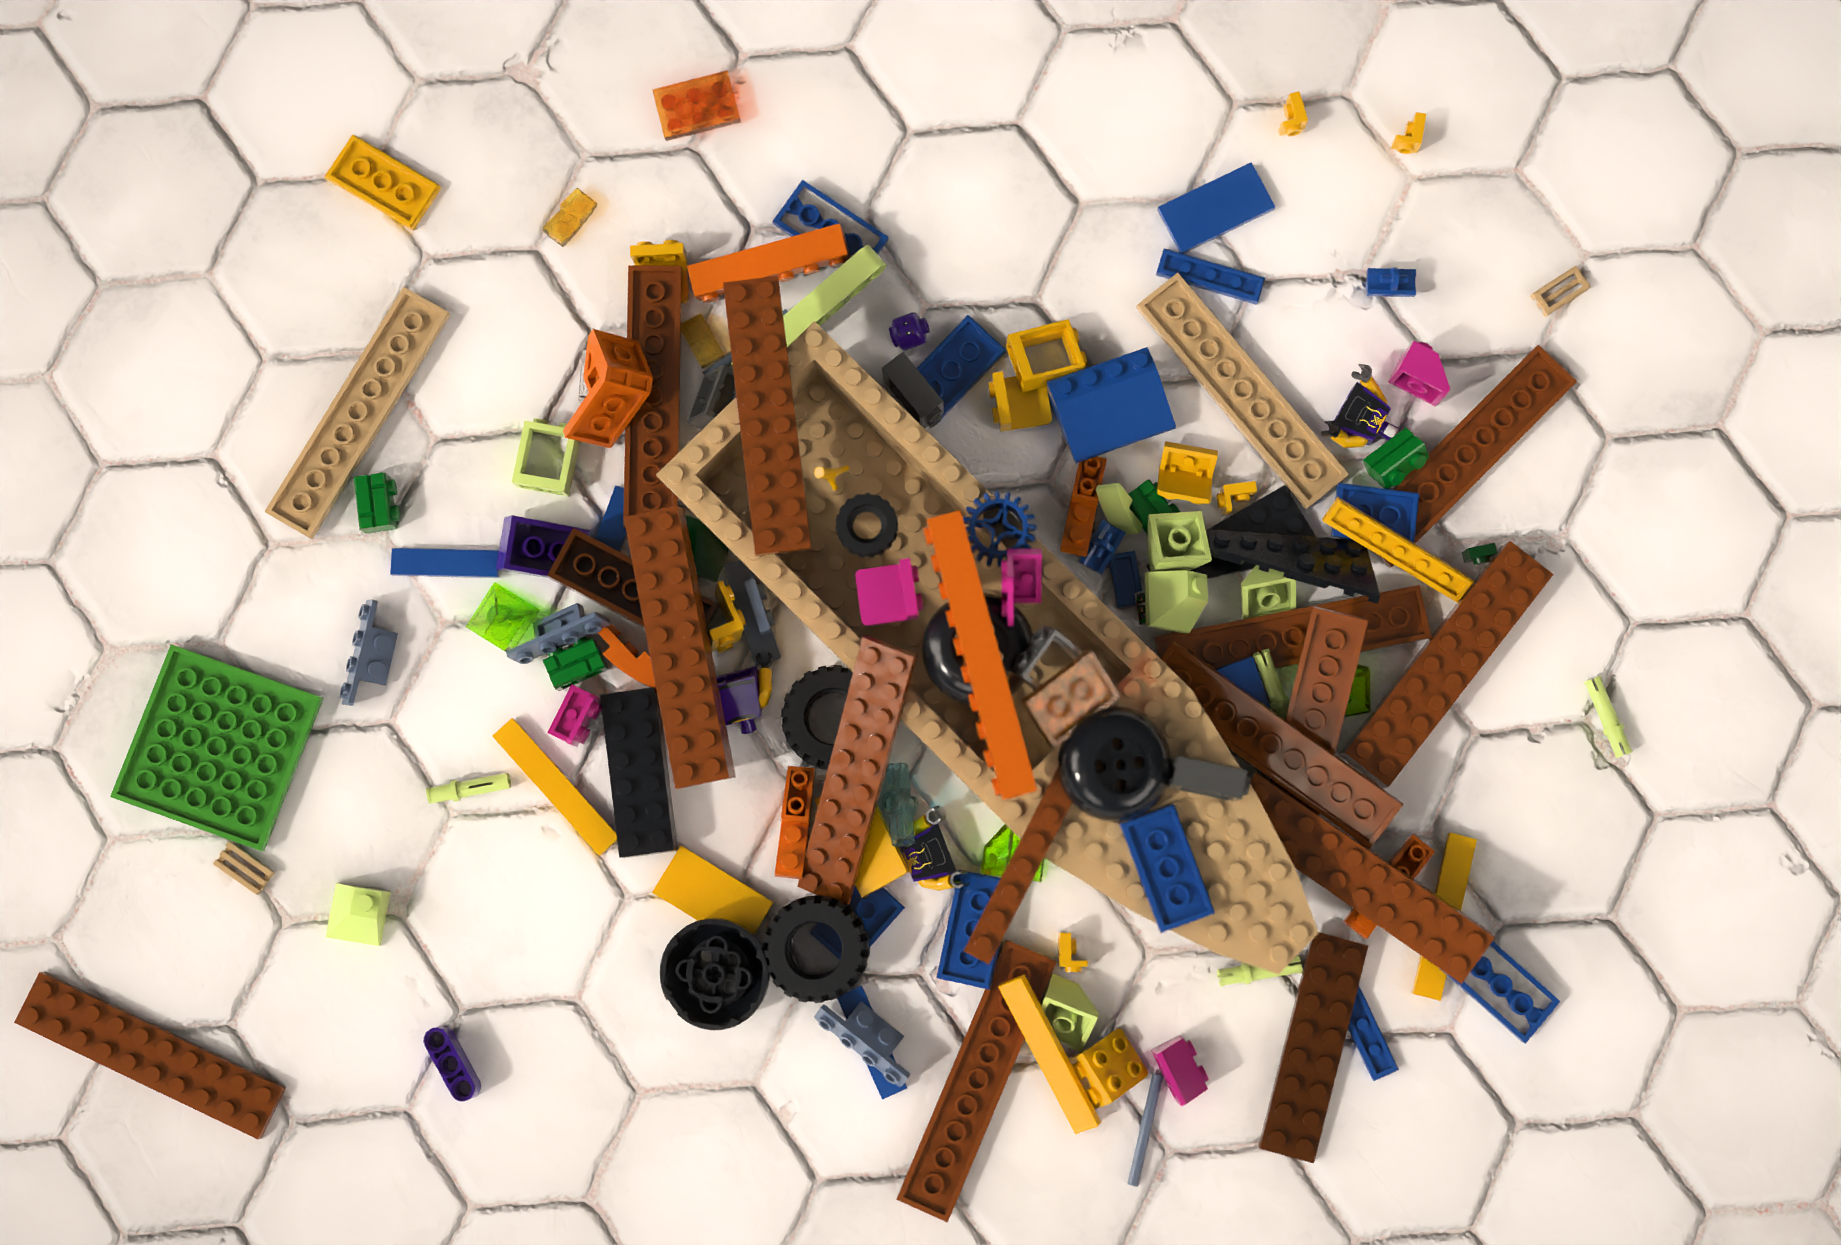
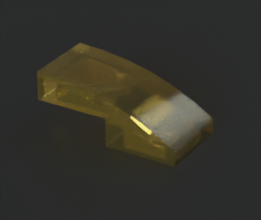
(570, 218)
(701, 341)

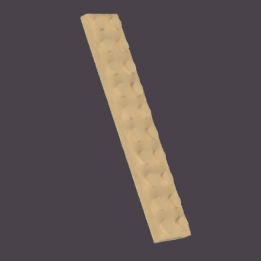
(1242, 391)
(357, 413)

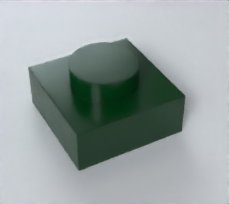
(1479, 554)

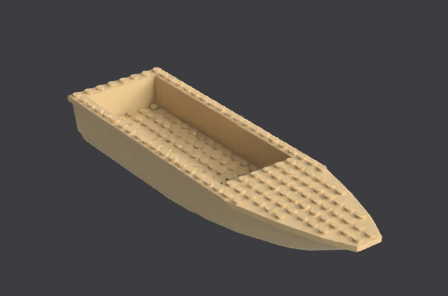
(856, 423)

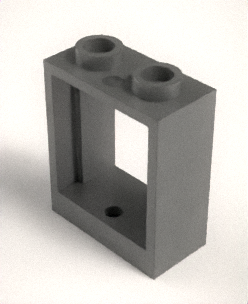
(717, 391)
(913, 391)
(1039, 643)
(1208, 779)

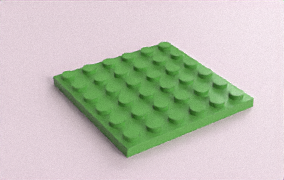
(217, 747)

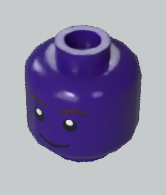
(909, 331)

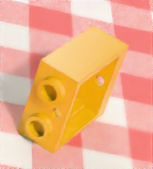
(1019, 340)

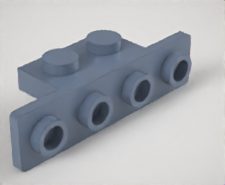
(749, 599)
(556, 631)
(371, 654)
(869, 1037)

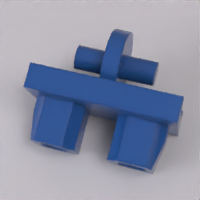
(1391, 282)
(1102, 547)

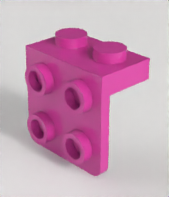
(1020, 579)
(888, 593)
(575, 716)

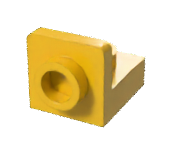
(1296, 112)
(1412, 137)
(1239, 492)
(1066, 949)

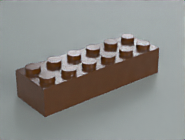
(605, 577)

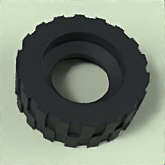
(851, 510)

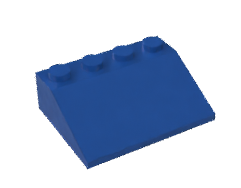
(1110, 405)

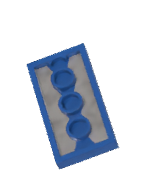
(812, 210)
(1508, 993)

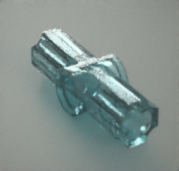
(900, 805)

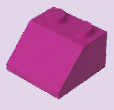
(1421, 373)
(1180, 1069)

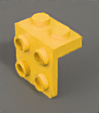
(666, 254)
(1018, 409)
(1186, 473)
(726, 635)
(1108, 1068)

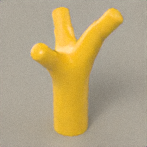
(830, 474)

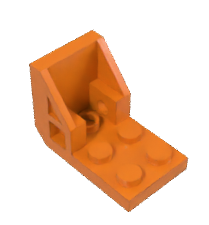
(617, 388)

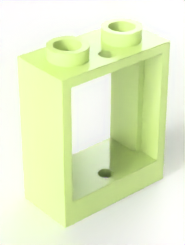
(542, 484)

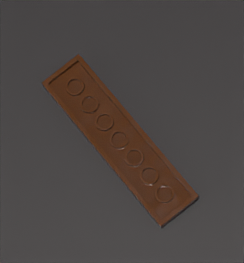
(1313, 1047)

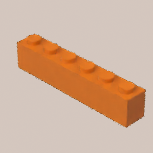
(779, 258)

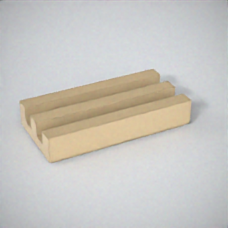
(1542, 303)
(225, 855)

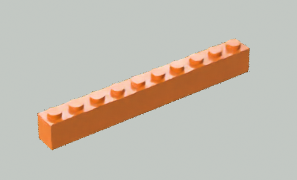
(981, 656)

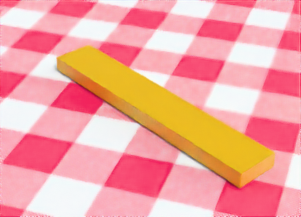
(1397, 549)
(556, 786)
(1451, 887)
(1049, 1054)

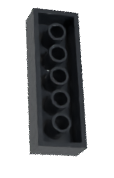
(638, 773)

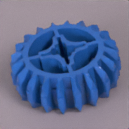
(986, 524)

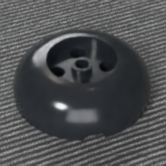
(944, 664)
(1092, 741)
(683, 967)

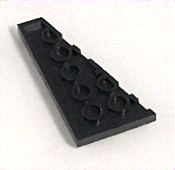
(1269, 515)
(1301, 558)

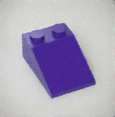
(531, 545)

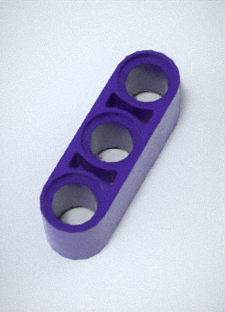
(440, 1055)

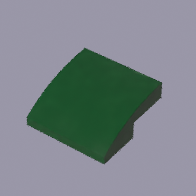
(707, 550)

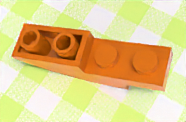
(1083, 506)
(625, 658)
(795, 822)
(1410, 859)

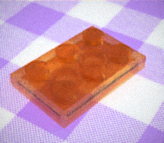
(696, 105)
(1070, 698)

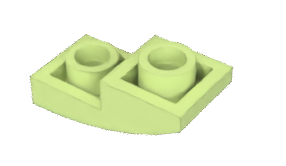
(1116, 505)

